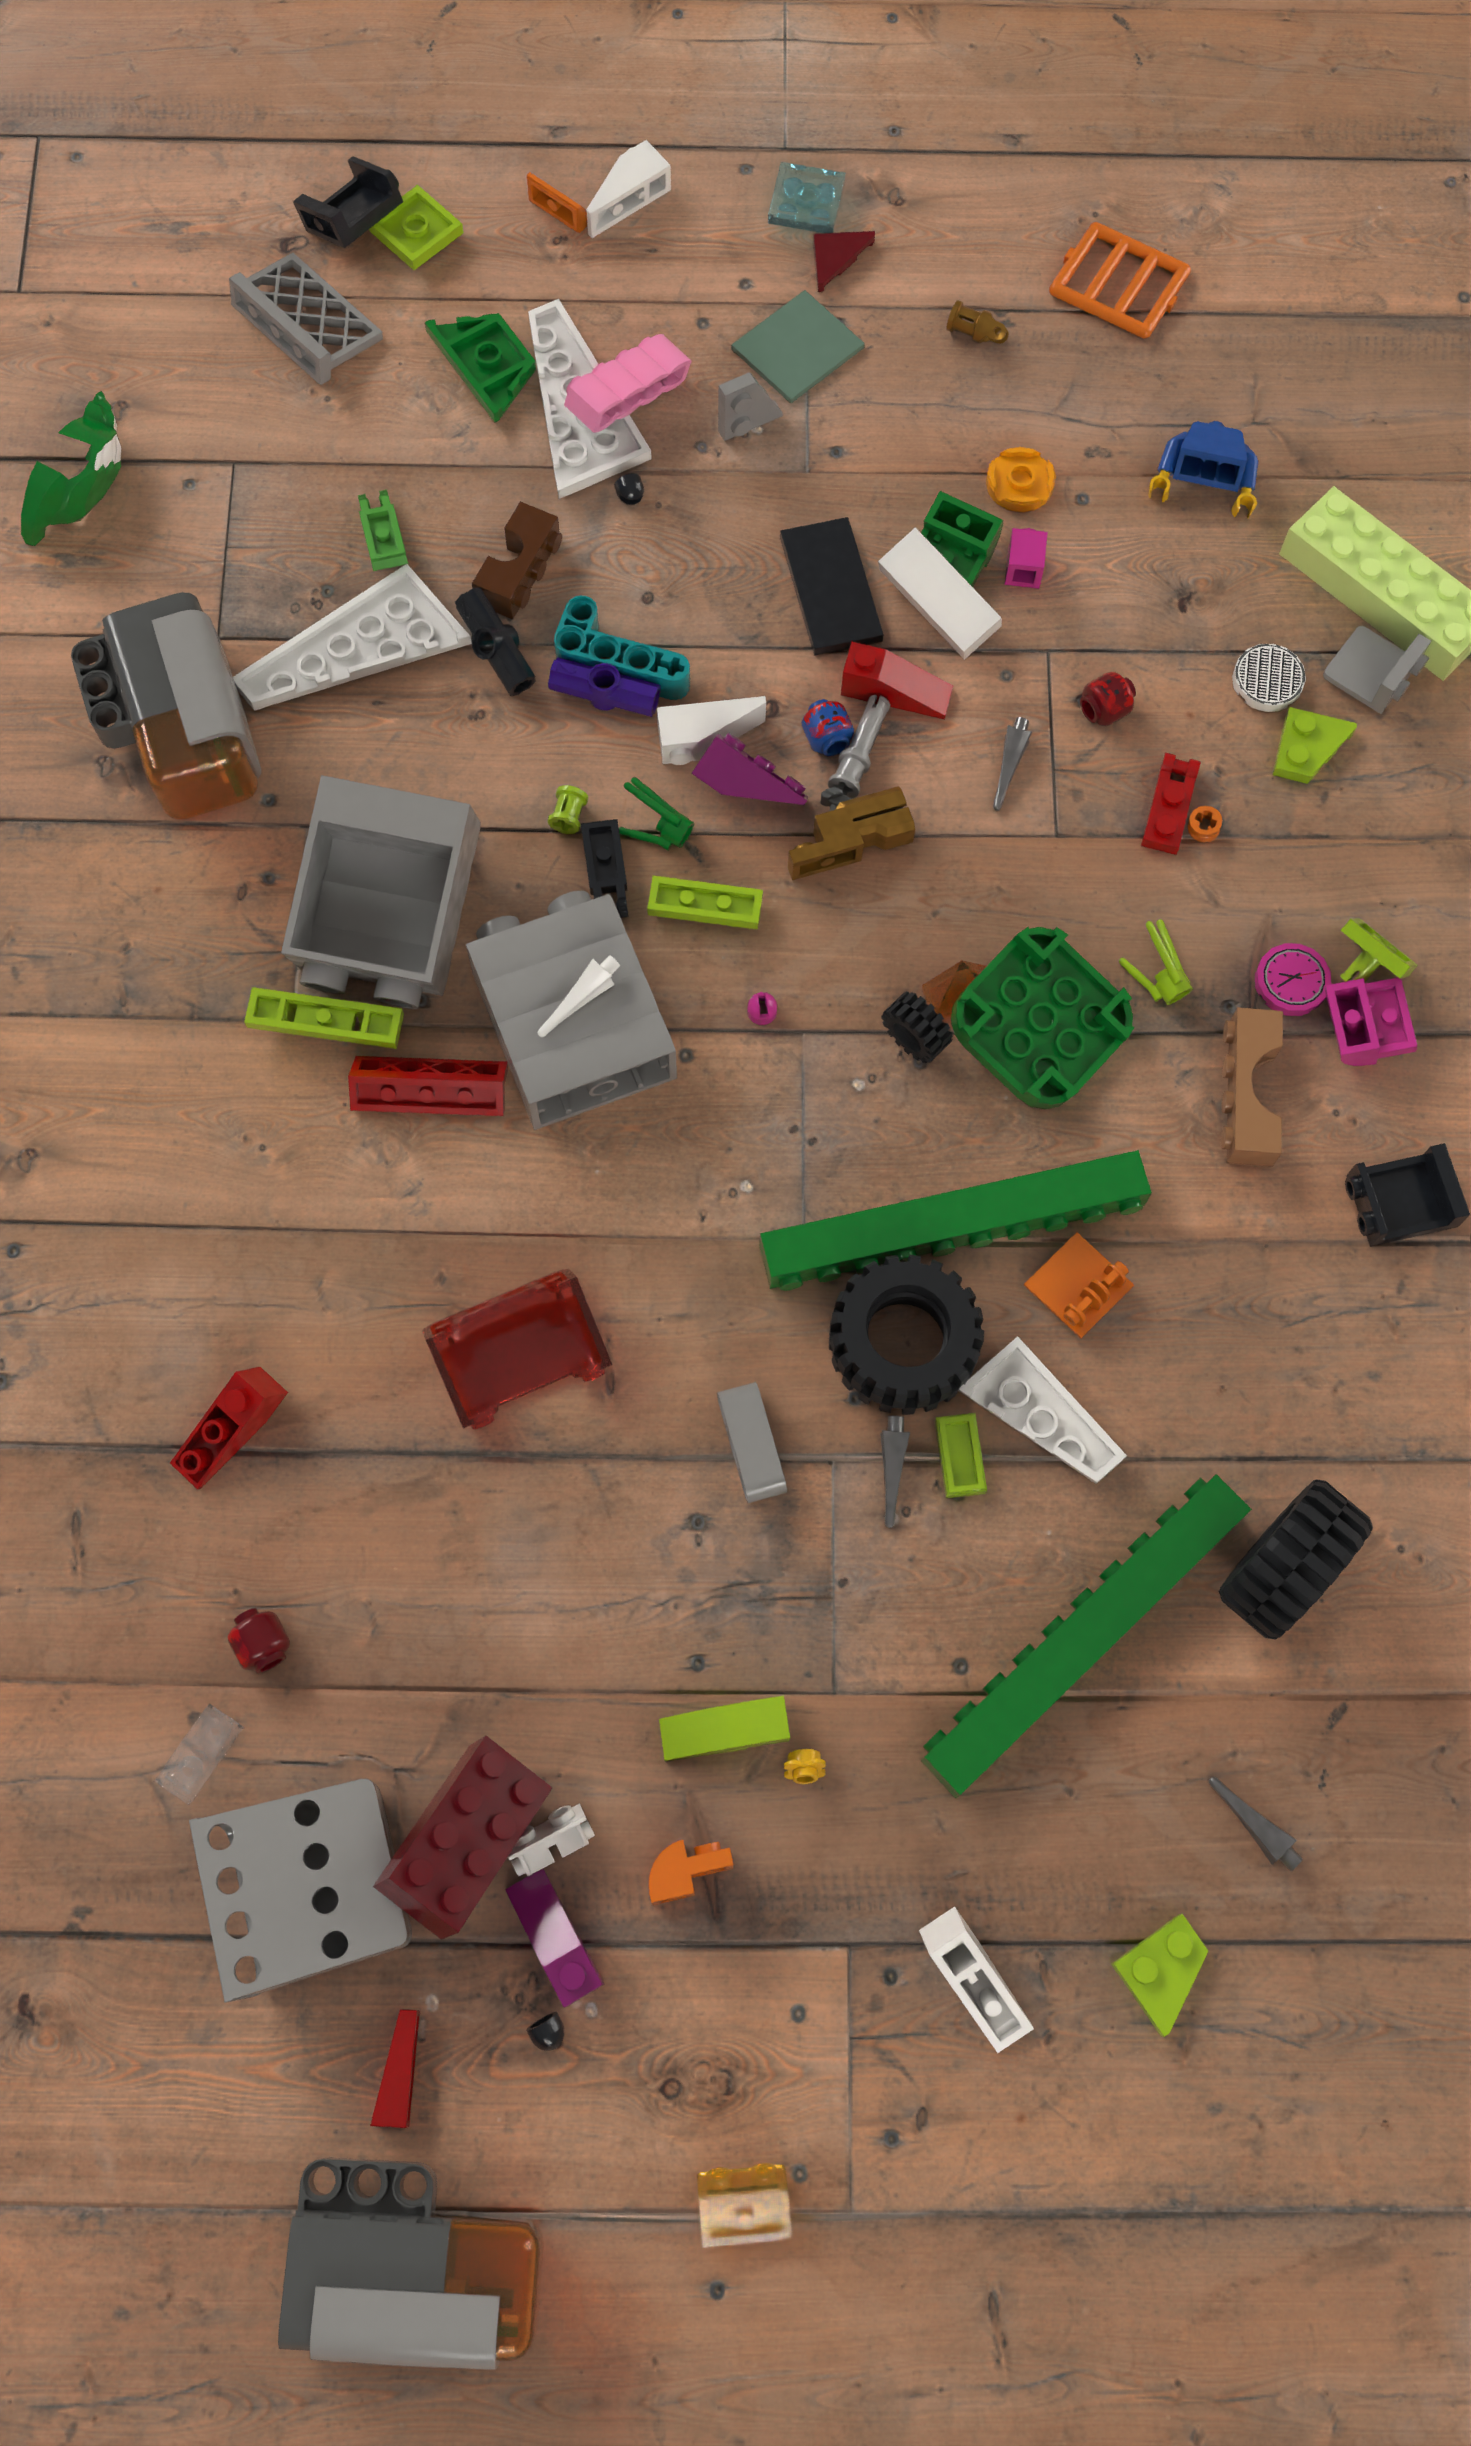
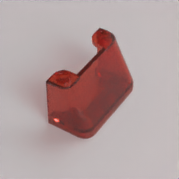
(516, 1345)

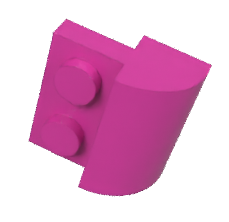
(1370, 1020)

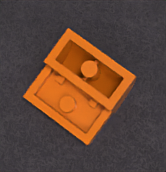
(673, 1870)

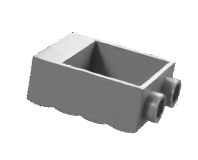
(380, 890)
(599, 1051)

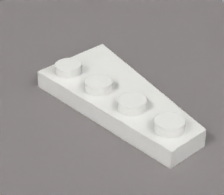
(1037, 1405)

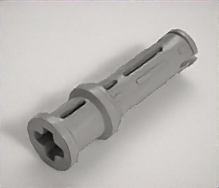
(855, 759)

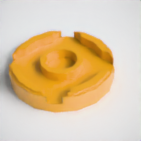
(1020, 479)

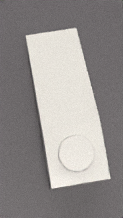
(631, 184)
(691, 728)
(975, 1979)

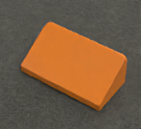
(556, 203)

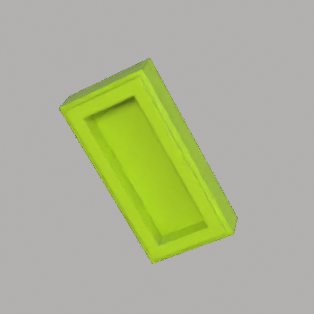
(960, 1455)

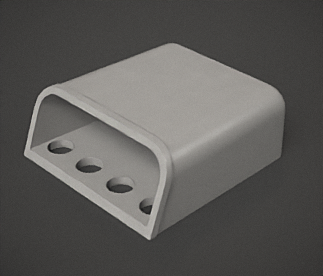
(302, 1884)

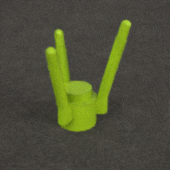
(1172, 981)

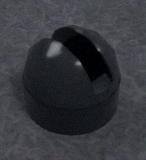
(629, 488)
(547, 2032)

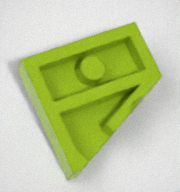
(1309, 743)

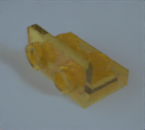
(744, 2205)

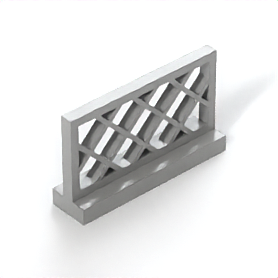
(284, 327)

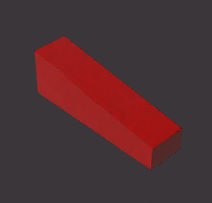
(396, 2087)

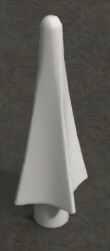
(590, 984)

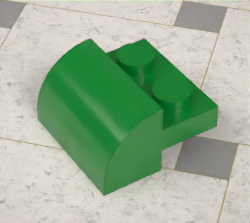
(962, 534)

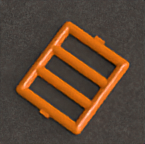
(1117, 315)

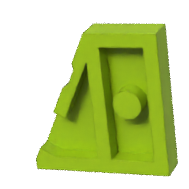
(1163, 1971)

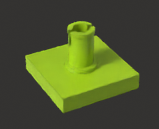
(1375, 952)

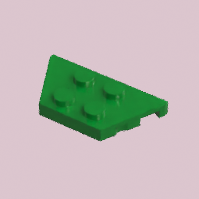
(485, 358)

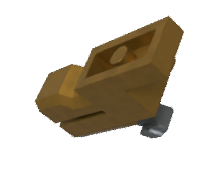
(850, 827)

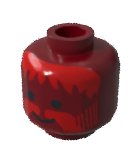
(1108, 699)
(258, 1640)

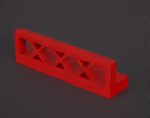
(431, 1088)

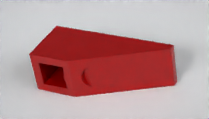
(228, 1424)

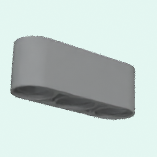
(752, 1442)

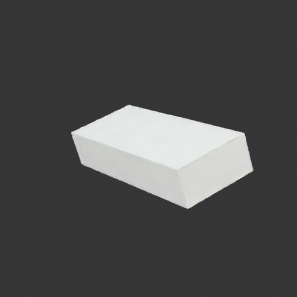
(940, 593)

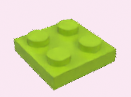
(417, 228)

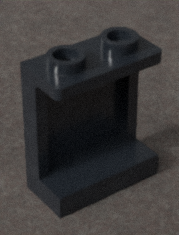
(353, 207)
(1407, 1197)

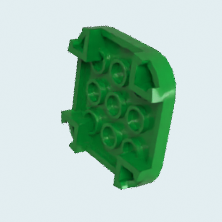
(1041, 1018)

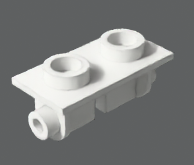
(561, 1829)

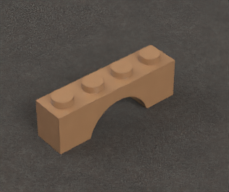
(1251, 1131)

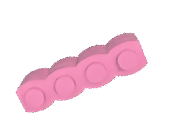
(627, 382)

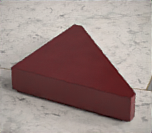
(837, 253)

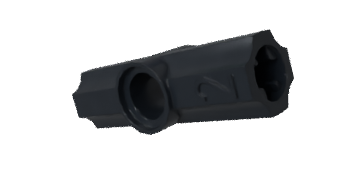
(495, 641)

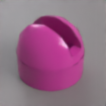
(753, 1008)

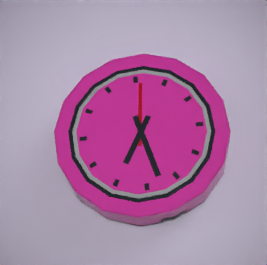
(1292, 979)

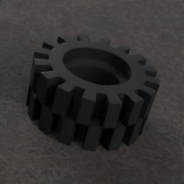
(917, 1027)

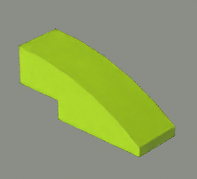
(725, 1728)

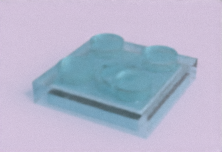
(806, 198)

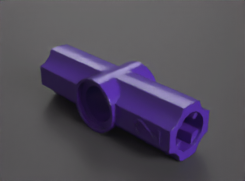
(585, 680)

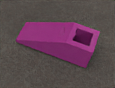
(738, 774)

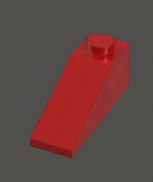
(903, 684)

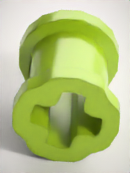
(568, 809)

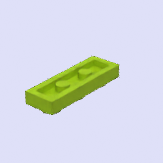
(705, 902)

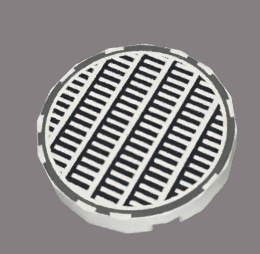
(1269, 677)

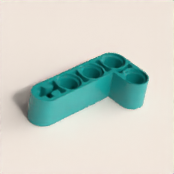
(624, 654)

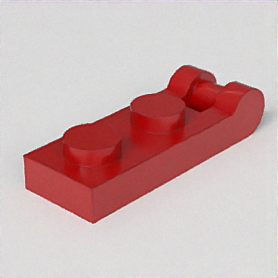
(1170, 804)

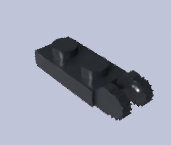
(605, 861)

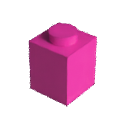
(1026, 558)

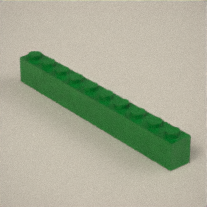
(955, 1220)
(1084, 1636)

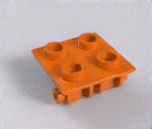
(1079, 1285)

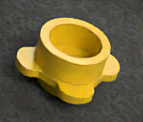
(804, 1766)

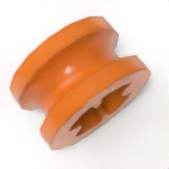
(1215, 822)

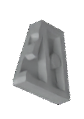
(744, 406)

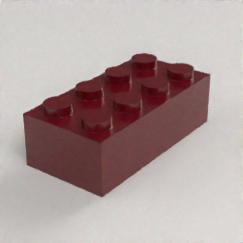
(463, 1838)

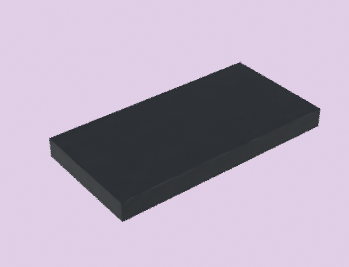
(831, 586)

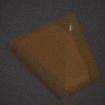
(946, 987)

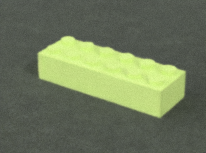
(1382, 579)

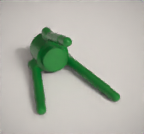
(672, 825)

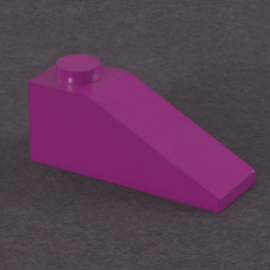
(554, 1938)

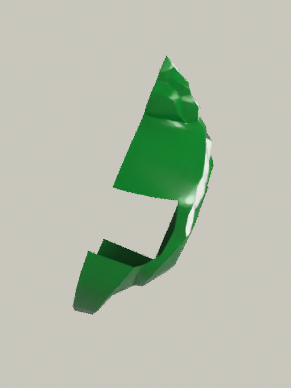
(54, 498)

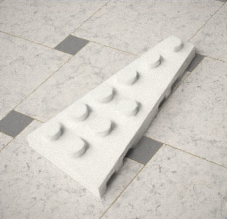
(576, 452)
(371, 633)

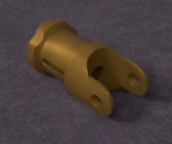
(983, 326)

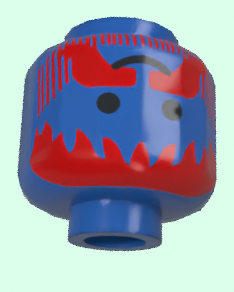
(827, 727)

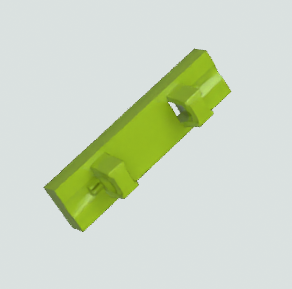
(324, 1017)

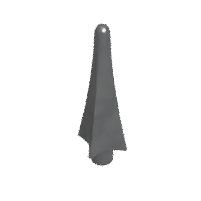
(1014, 747)
(894, 1447)
(1270, 1838)

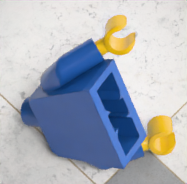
(1212, 458)

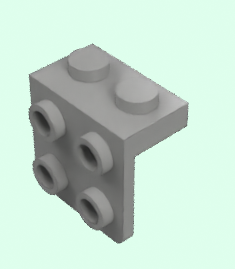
(1376, 668)

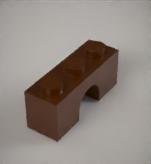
(509, 583)

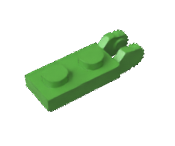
(382, 533)

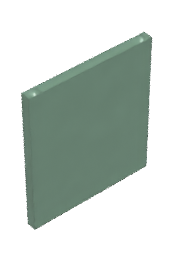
(797, 346)

